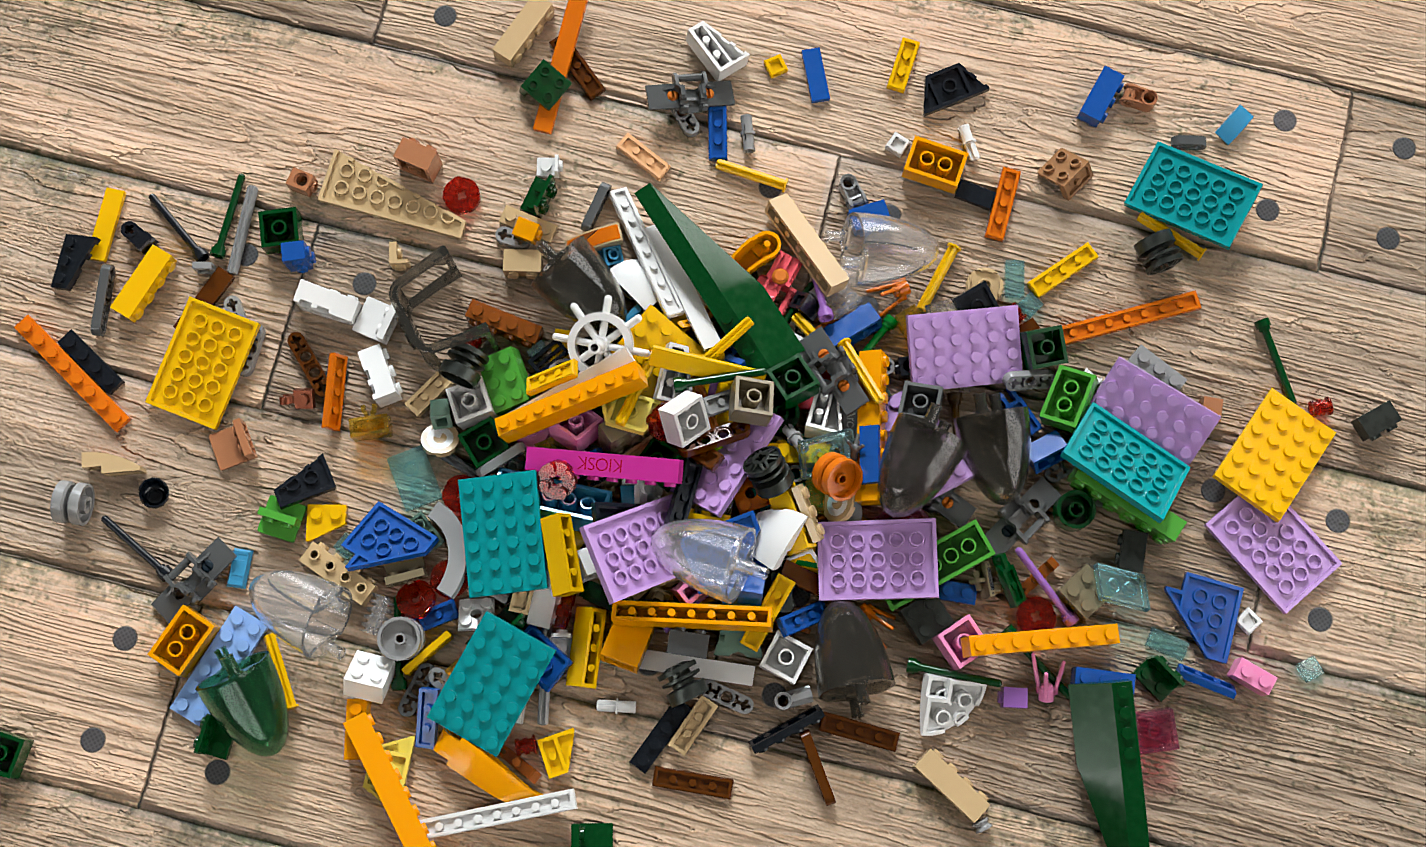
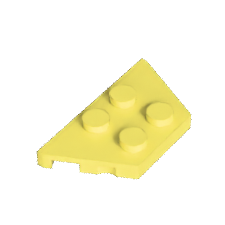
(637, 419)
(401, 752)

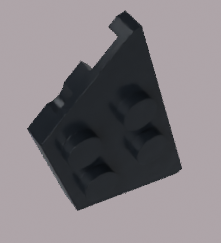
(950, 88)

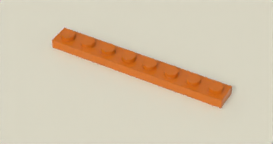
(72, 373)

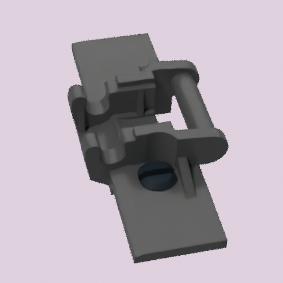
(1012, 516)
(199, 583)

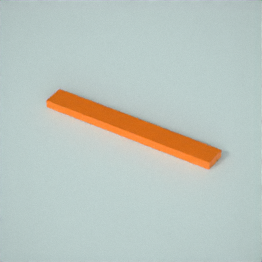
(562, 58)
(1131, 317)

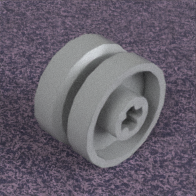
(72, 502)
(412, 643)

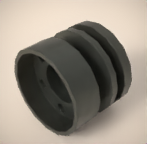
(1160, 254)
(462, 366)
(768, 472)
(683, 683)

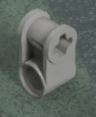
(853, 195)

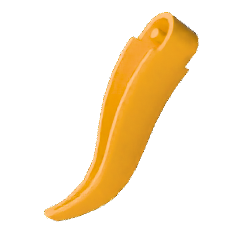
(751, 256)
(482, 768)

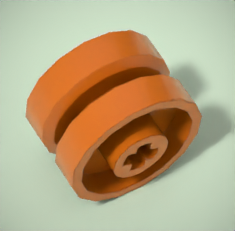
(837, 476)

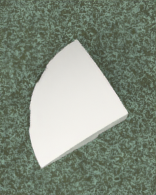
(634, 283)
(777, 535)
(946, 702)

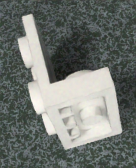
(376, 320)

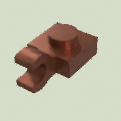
(302, 398)

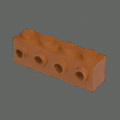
(504, 323)

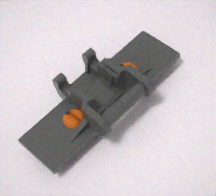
(692, 100)
(840, 368)
(951, 507)

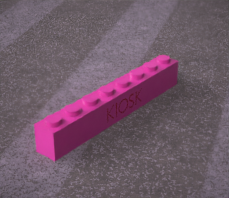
(610, 466)

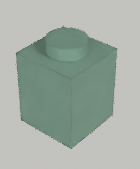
(441, 414)

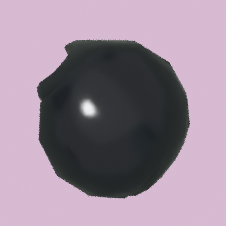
(153, 493)

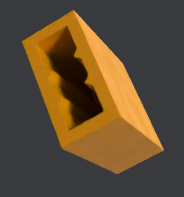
(626, 646)

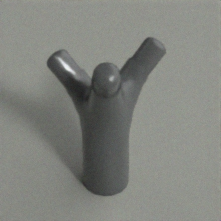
(855, 448)

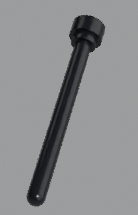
(199, 254)
(161, 569)

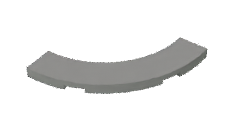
(456, 566)

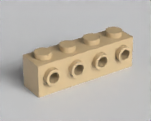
(333, 569)

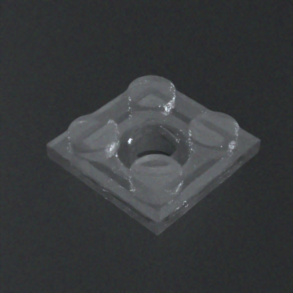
(849, 300)

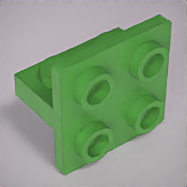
(281, 523)

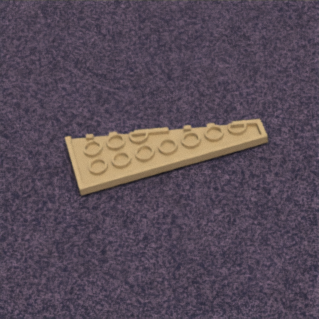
(370, 193)

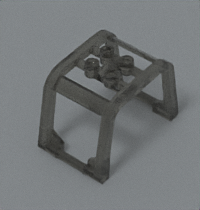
(405, 307)

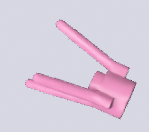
(1046, 690)

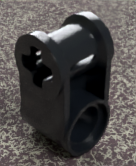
(141, 239)

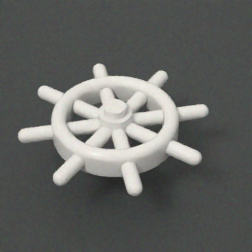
(600, 343)

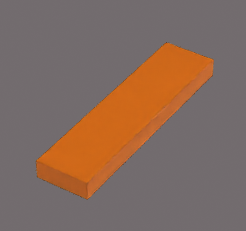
(1002, 204)
(334, 392)

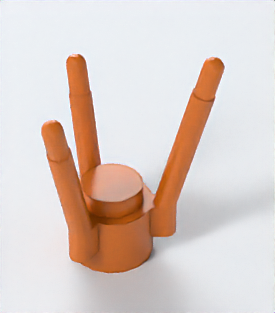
(899, 289)
(870, 612)

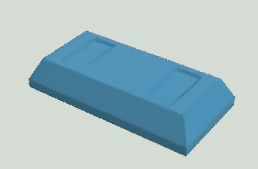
(240, 569)

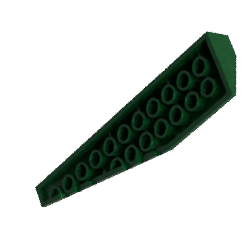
(723, 285)
(1110, 759)

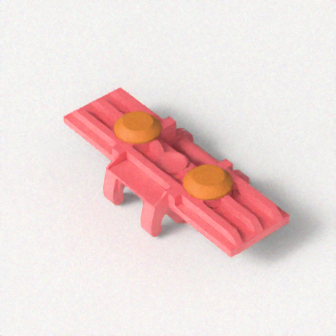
(781, 278)

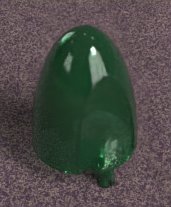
(248, 702)

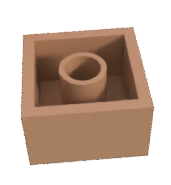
(418, 159)

